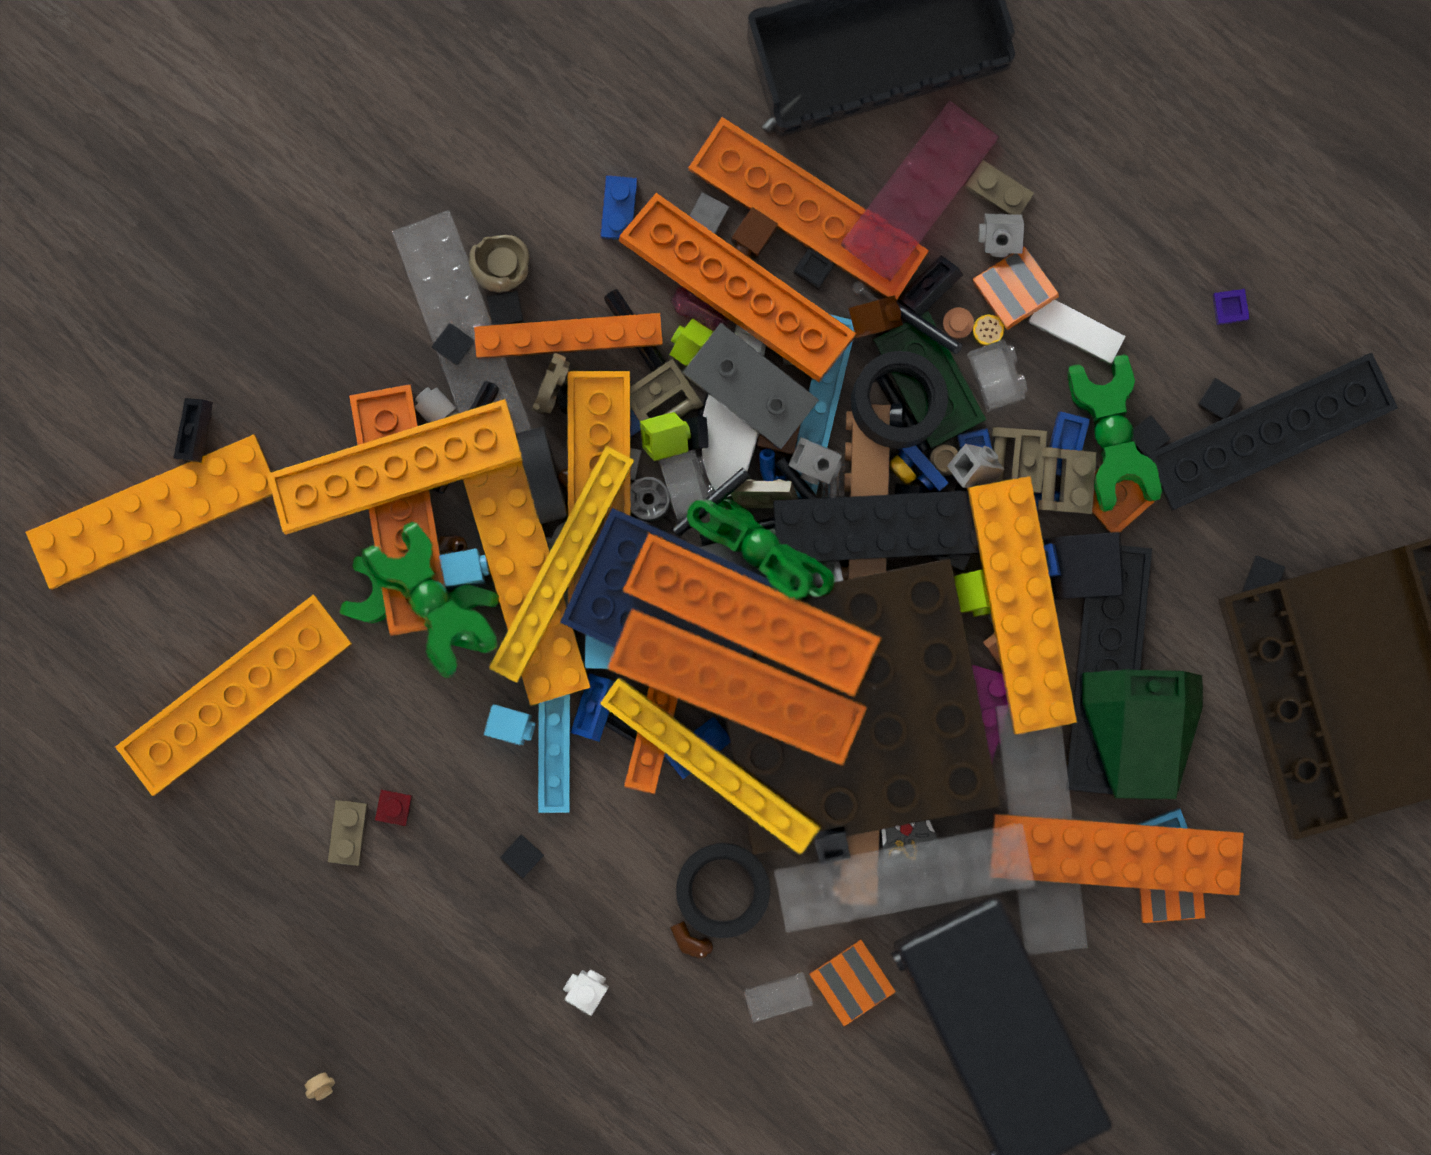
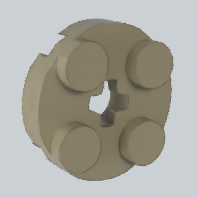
(547, 393)

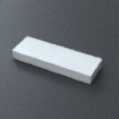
(1078, 330)

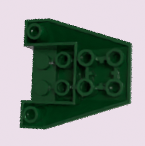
(1143, 727)

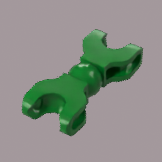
(1114, 432)
(761, 548)
(429, 599)
(374, 611)

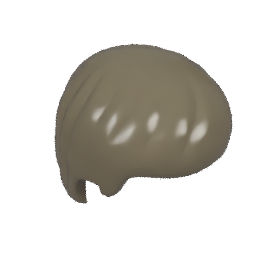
(499, 262)

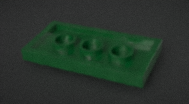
(962, 407)

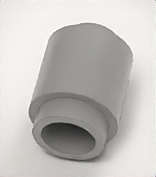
(434, 405)

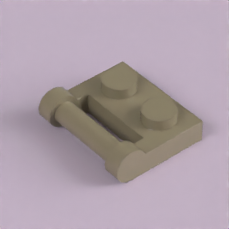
(661, 387)
(1027, 453)
(1075, 484)

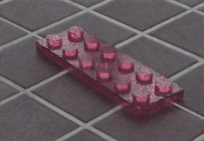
(919, 191)

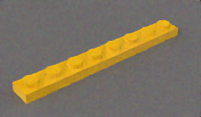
(561, 564)
(710, 765)

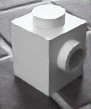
(586, 990)

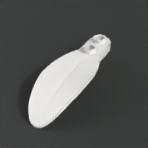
(729, 438)

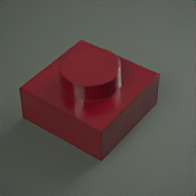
(393, 807)

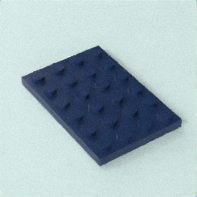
(601, 605)

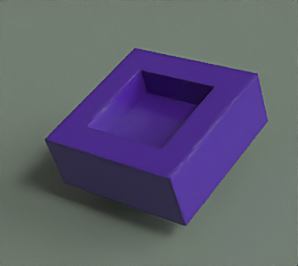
(1230, 307)

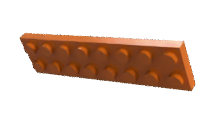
(793, 199)
(737, 287)
(374, 417)
(751, 614)
(736, 687)
(1131, 854)

